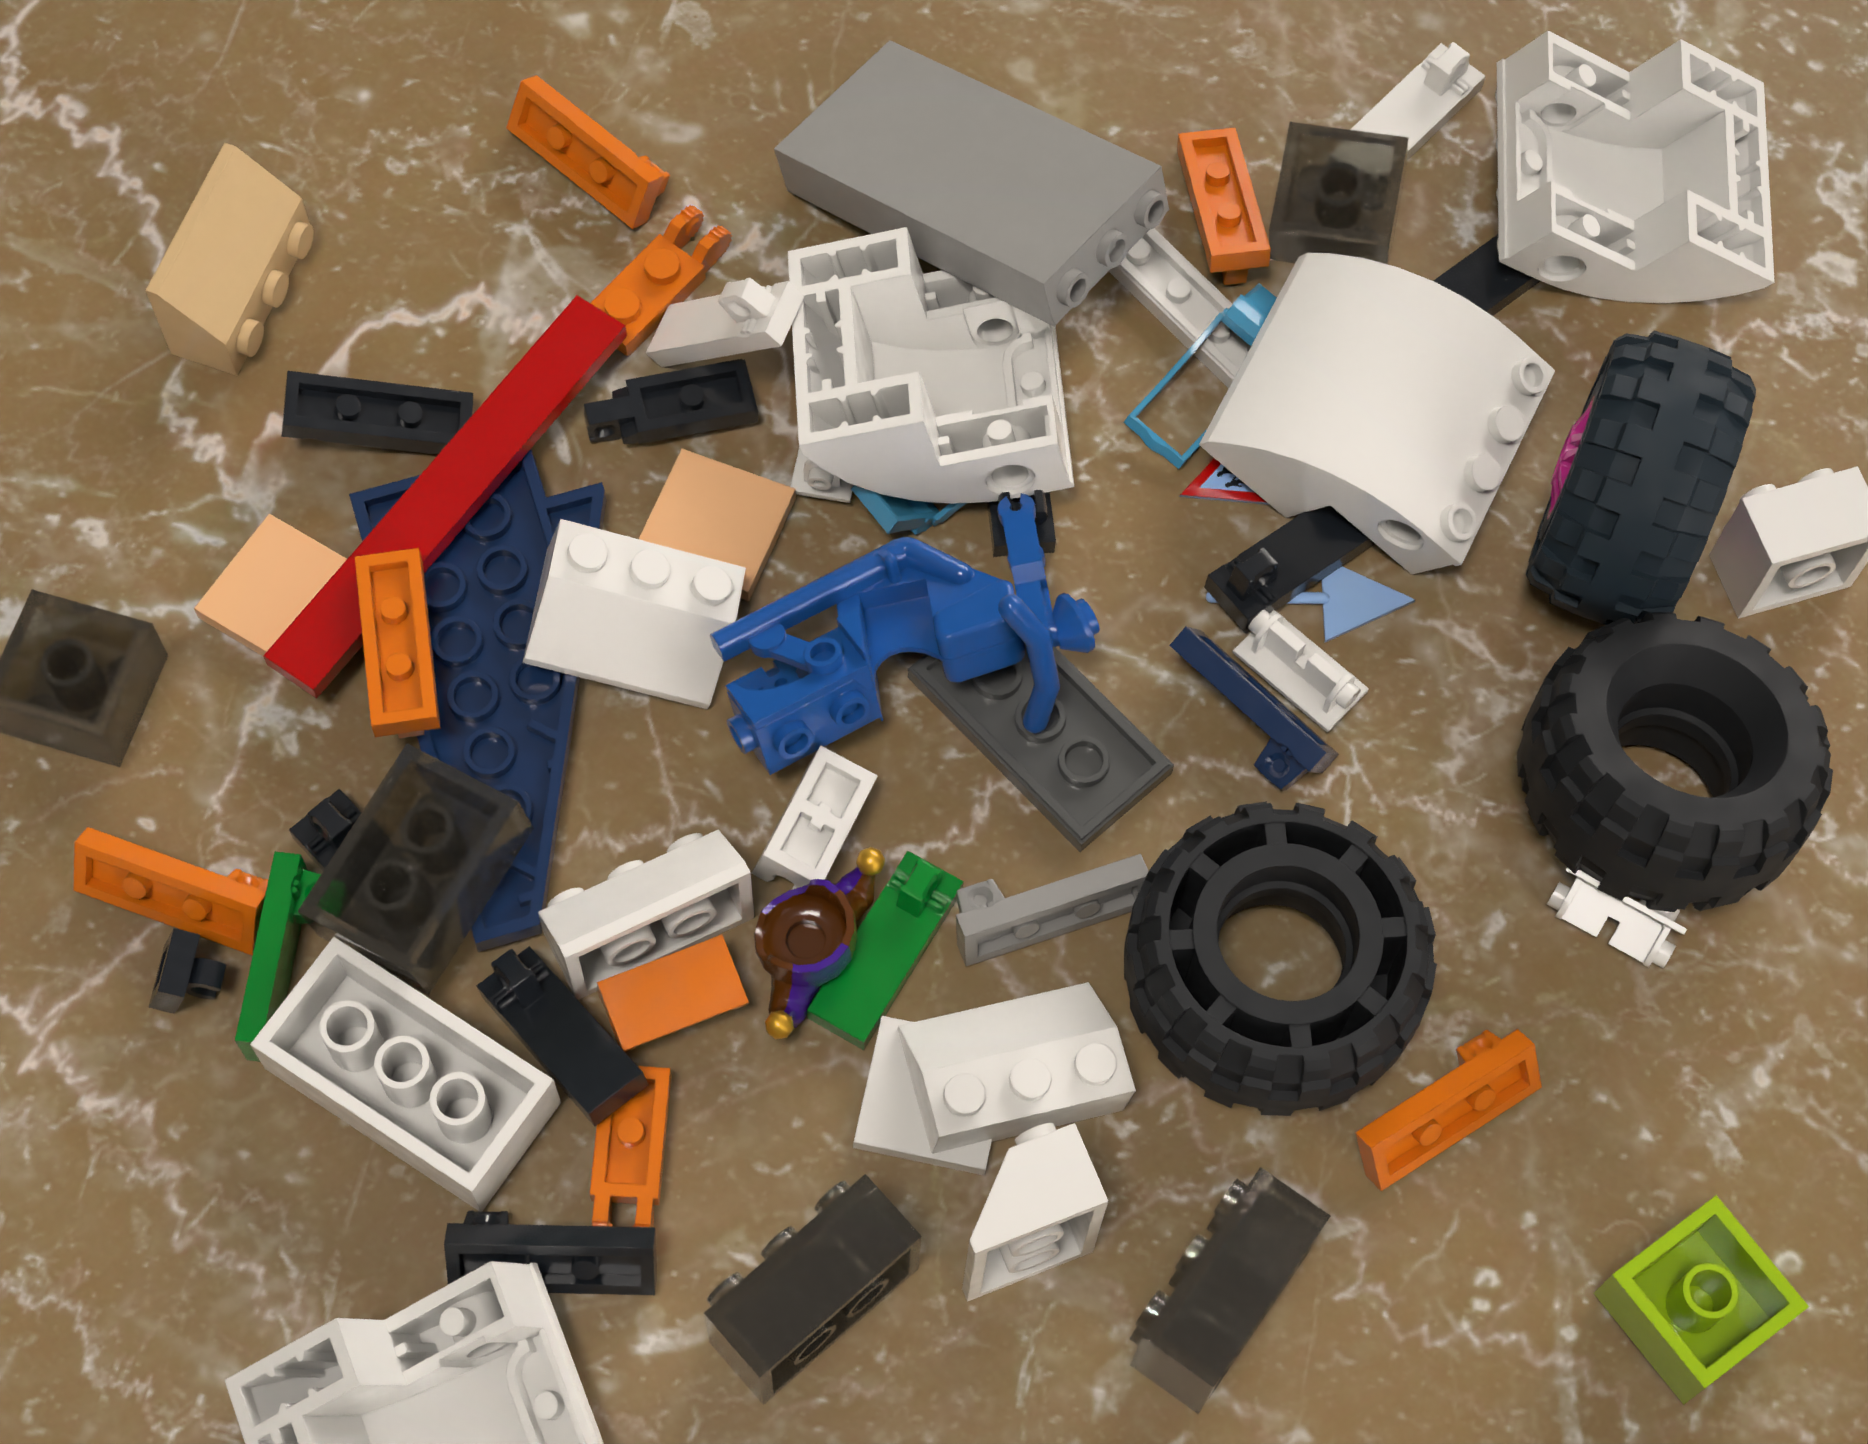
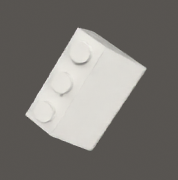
(632, 613)
(648, 910)
(1016, 1067)
(1038, 1211)

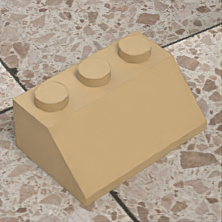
(229, 263)

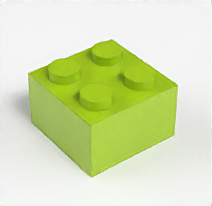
(1700, 1299)

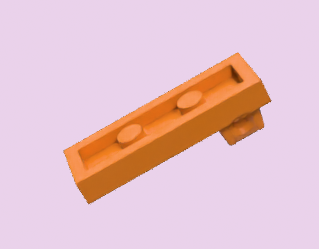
(586, 152)
(1223, 203)
(397, 643)
(170, 889)
(1488, 1082)

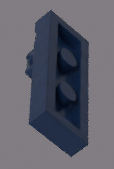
(1292, 744)

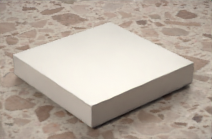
(891, 1115)

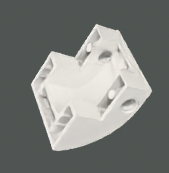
(1633, 177)
(922, 378)
(1379, 404)
(452, 1369)

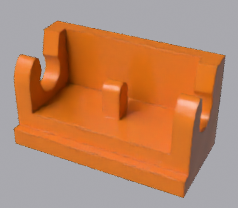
(671, 993)

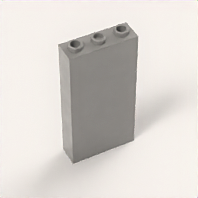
(975, 179)

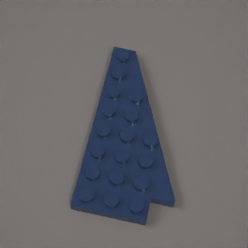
(498, 715)

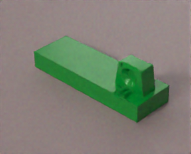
(274, 946)
(886, 950)

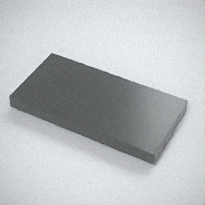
(1078, 770)

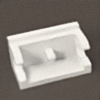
(816, 820)

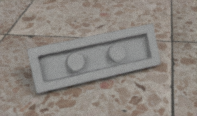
(998, 925)

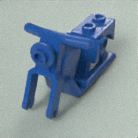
(890, 604)

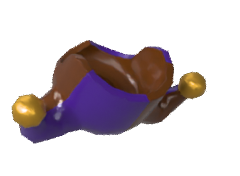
(811, 938)

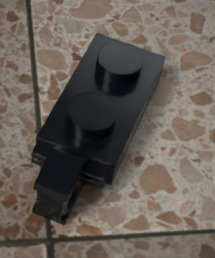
(674, 404)

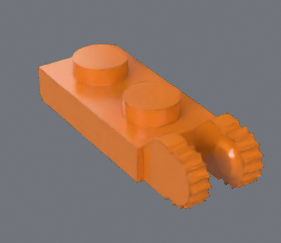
(661, 277)
(631, 1152)

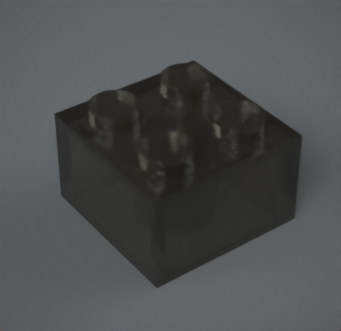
(1337, 193)
(78, 677)

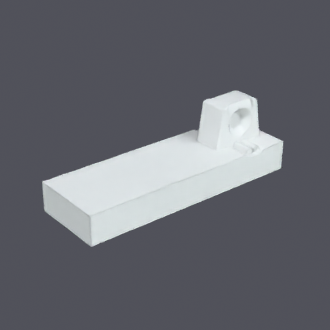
(1425, 97)
(726, 324)

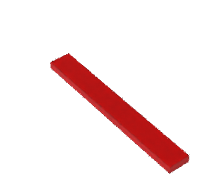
(452, 486)

